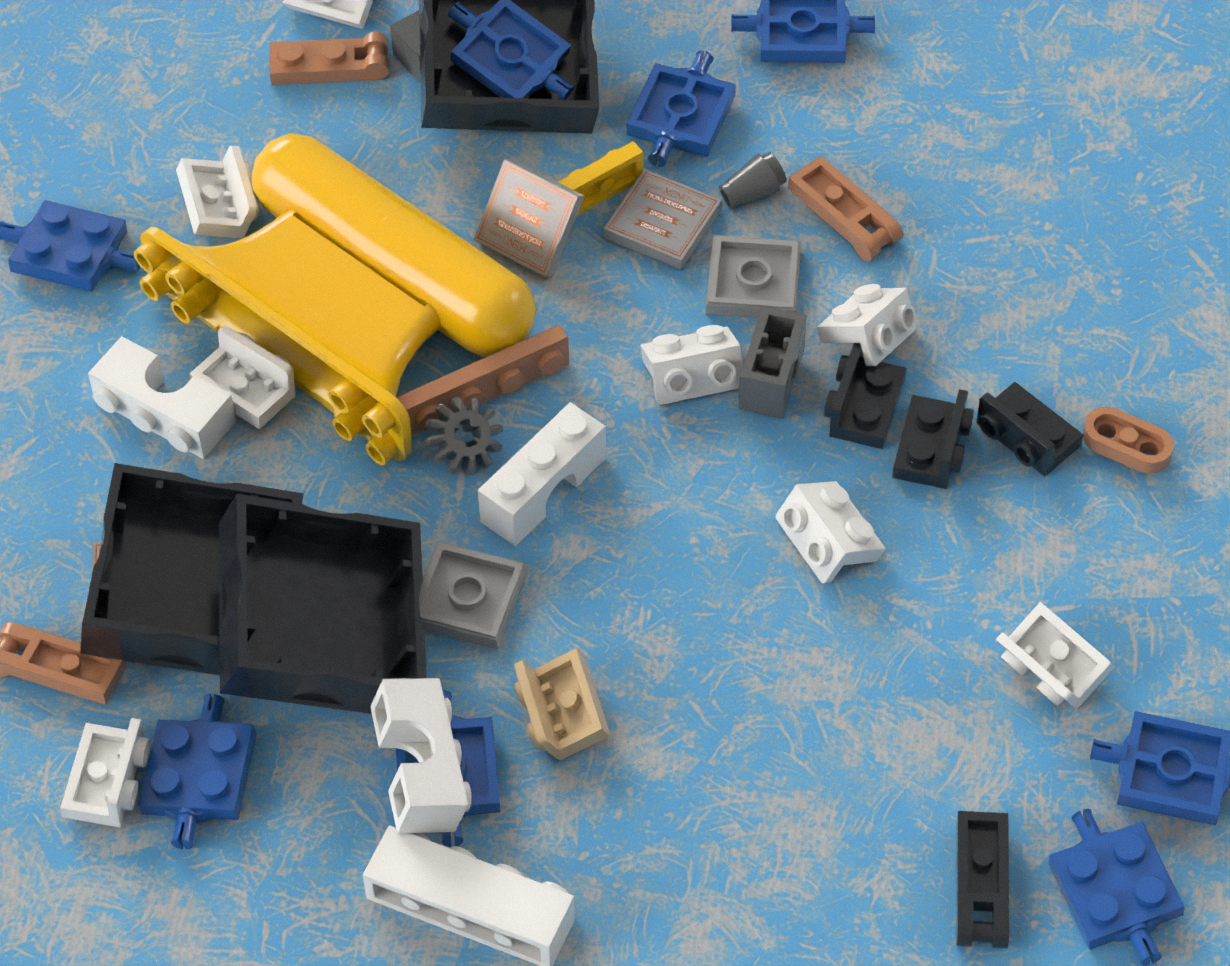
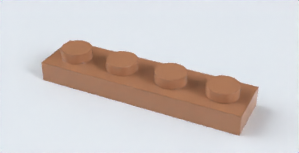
(490, 376)

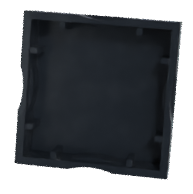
(461, 102)
(159, 569)
(317, 604)

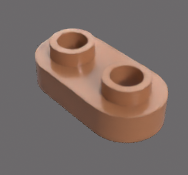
(1129, 440)

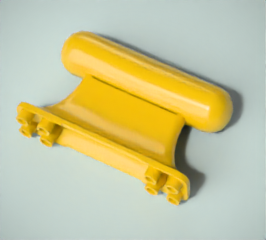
(342, 287)

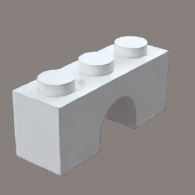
(188, 418)
(518, 492)
(418, 720)

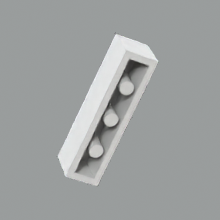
(470, 896)

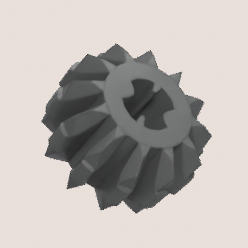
(456, 449)

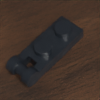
(982, 877)

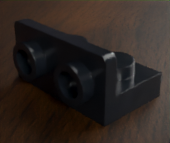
(865, 399)
(1028, 428)
(931, 440)

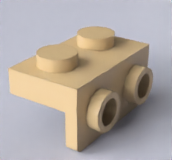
(561, 704)

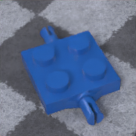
(803, 29)
(510, 51)
(681, 109)
(68, 246)
(476, 766)
(1171, 767)
(197, 770)
(1116, 886)

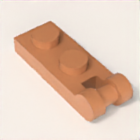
(329, 60)
(845, 208)
(57, 663)

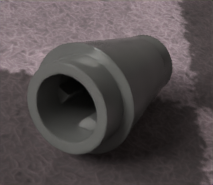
(754, 180)

